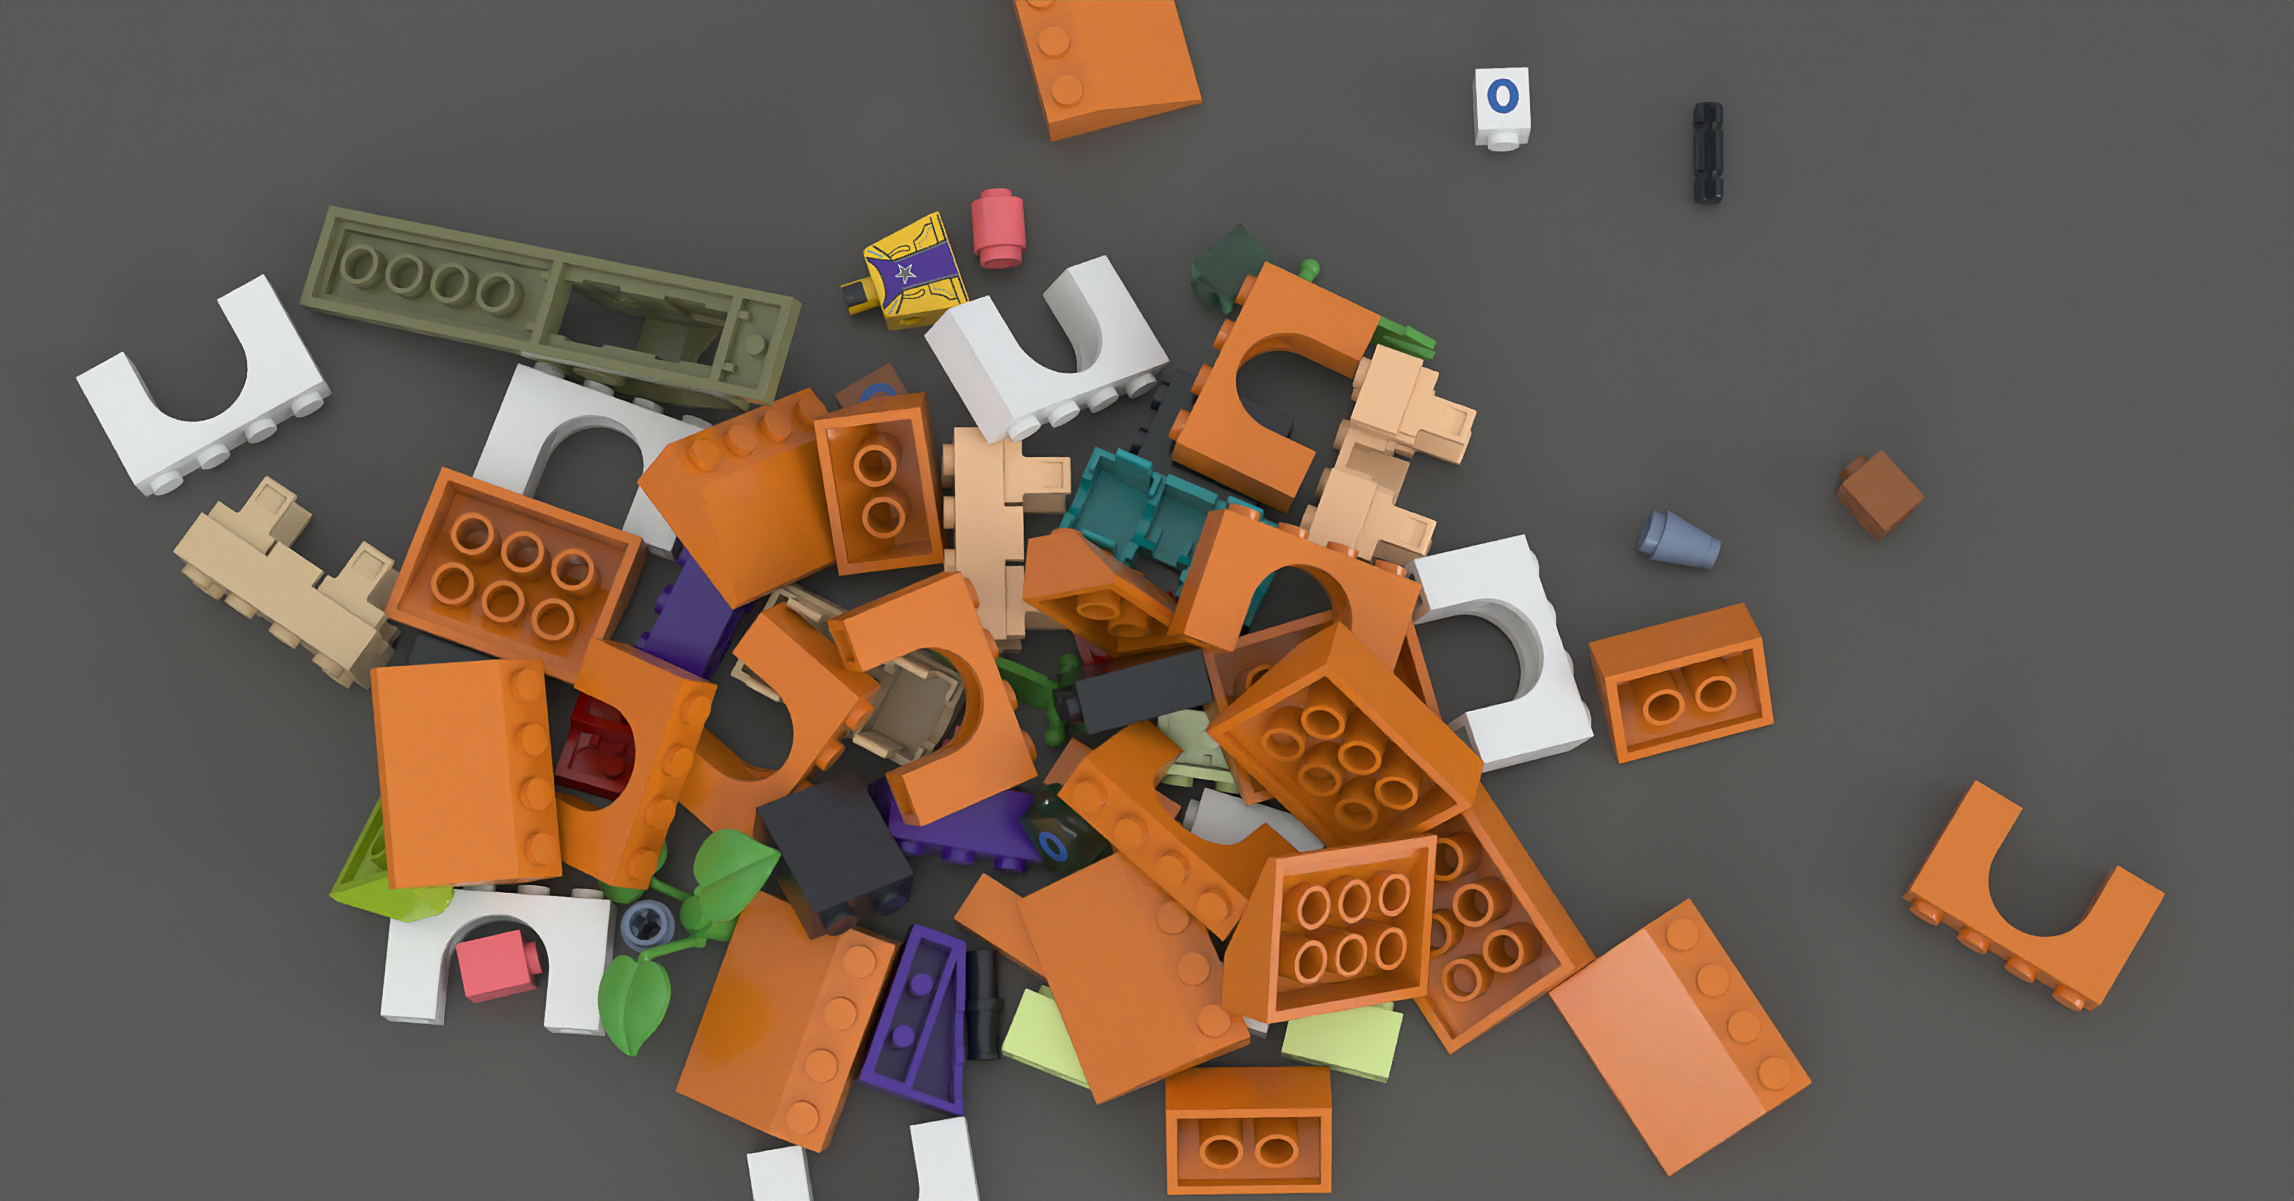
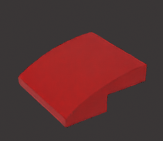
(597, 750)

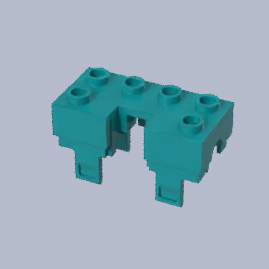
(1141, 512)

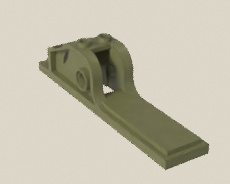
(516, 299)

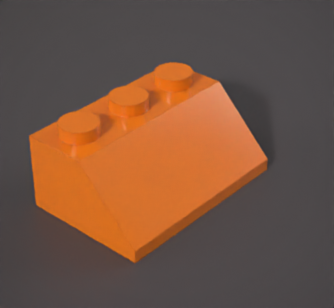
(882, 484)
(1097, 595)
(1682, 682)
(1249, 1130)

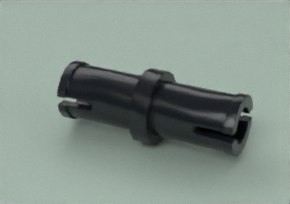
(983, 1005)

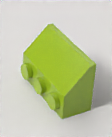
(366, 886)

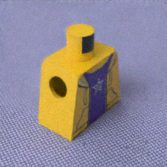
(909, 277)

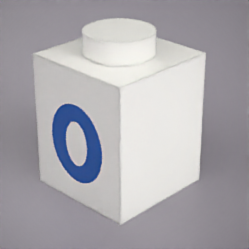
(1501, 108)

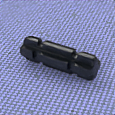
(1708, 153)

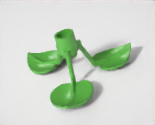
(729, 875)

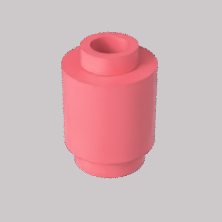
(998, 229)

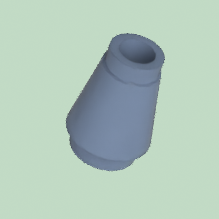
(1676, 541)
(643, 918)

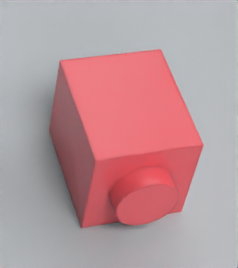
(499, 965)

